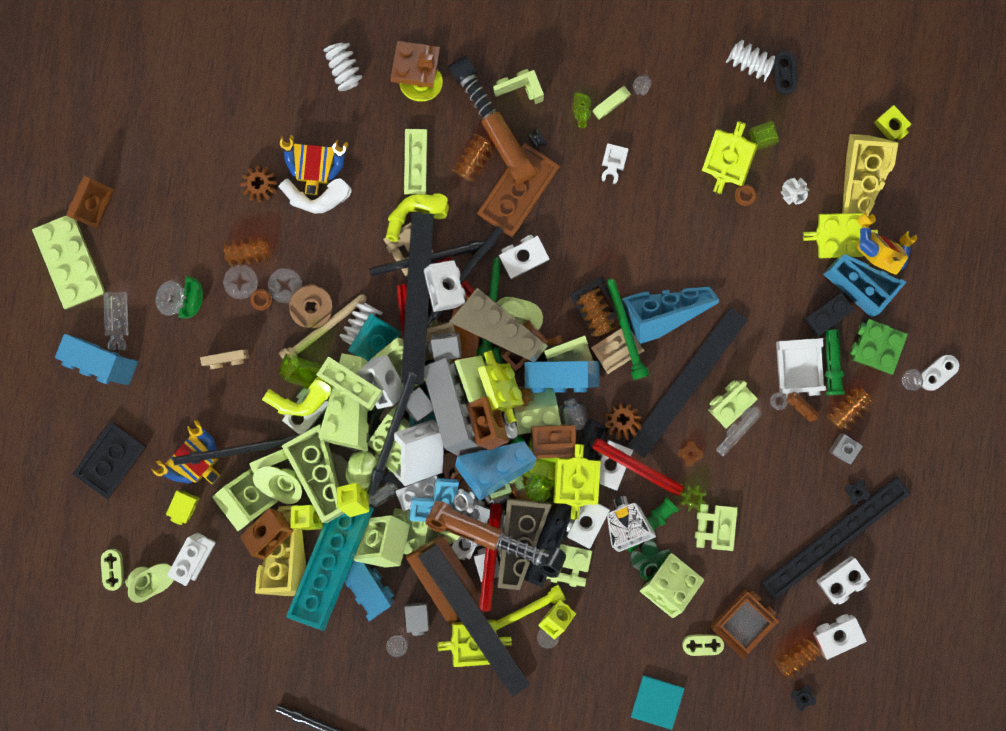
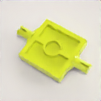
(729, 157)
(837, 235)
(500, 386)
(577, 481)
(465, 649)

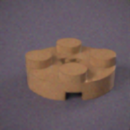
(310, 318)

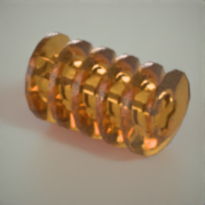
(474, 158)
(247, 252)
(595, 313)
(850, 409)
(798, 658)

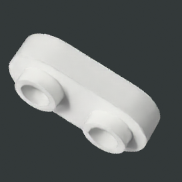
(939, 372)

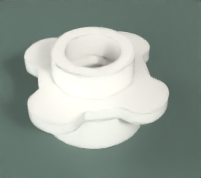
(459, 501)

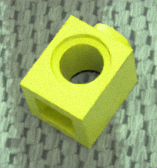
(883, 124)
(352, 499)
(182, 507)
(305, 518)
(557, 619)

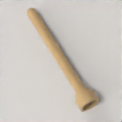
(324, 328)

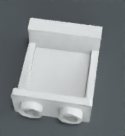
(800, 366)
(420, 452)
(191, 558)

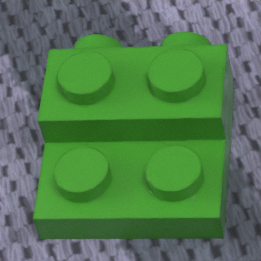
(878, 346)

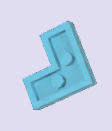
(444, 491)

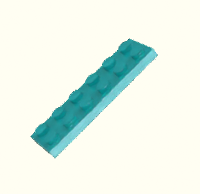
(327, 570)

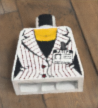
(628, 525)

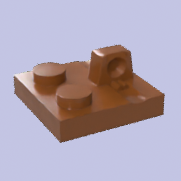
(415, 64)
(90, 202)

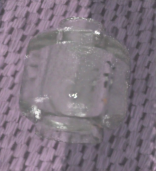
(573, 413)

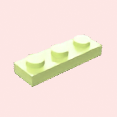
(415, 161)
(349, 383)

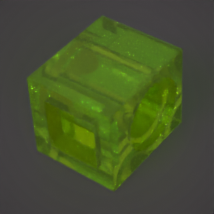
(764, 135)

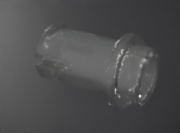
(782, 405)

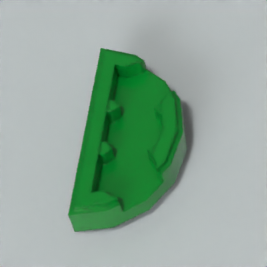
(194, 298)

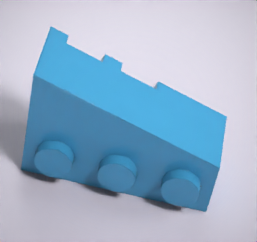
(863, 284)
(95, 360)
(562, 375)
(495, 468)
(368, 589)

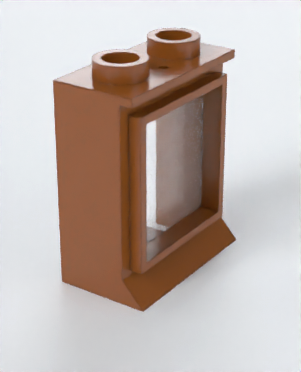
(744, 623)

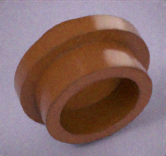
(745, 195)
(261, 299)

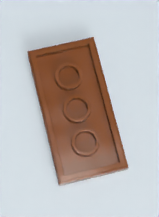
(511, 203)
(429, 584)

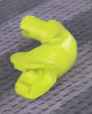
(423, 203)
(318, 394)

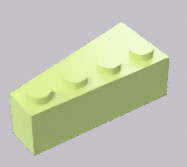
(344, 417)
(316, 471)

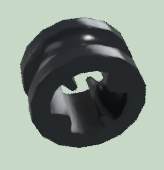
(537, 139)

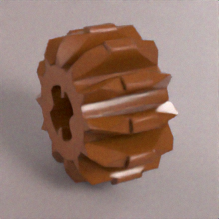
(264, 189)
(615, 421)

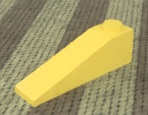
(867, 167)
(285, 566)

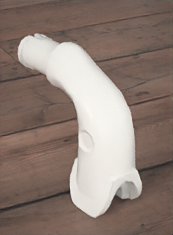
(336, 193)

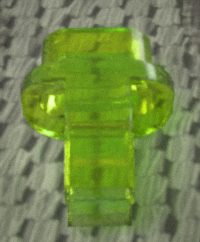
(581, 112)

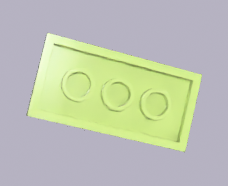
(68, 261)

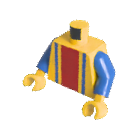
(313, 163)
(882, 251)
(187, 473)

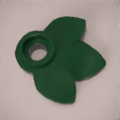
(648, 557)

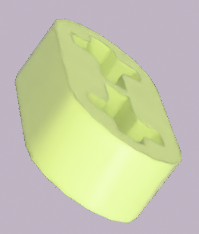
(611, 102)
(269, 460)
(107, 569)
(702, 639)

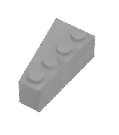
(450, 407)

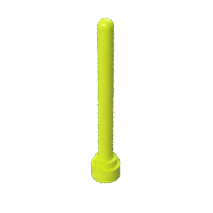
(553, 596)

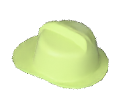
(522, 310)
(360, 467)
(278, 484)
(147, 582)

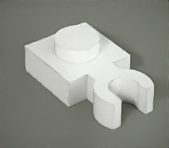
(614, 159)

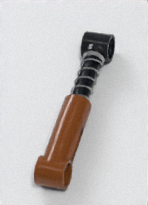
(493, 122)
(444, 518)

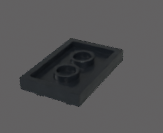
(109, 460)

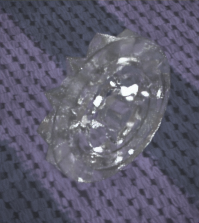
(283, 275)
(247, 289)
(163, 297)
(382, 495)

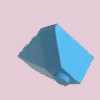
(660, 313)

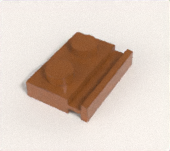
(553, 441)

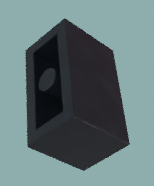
(828, 314)

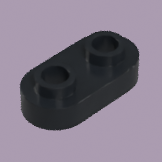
(785, 73)

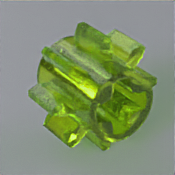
(538, 488)
(698, 500)

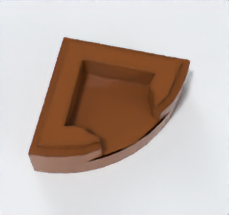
(554, 342)

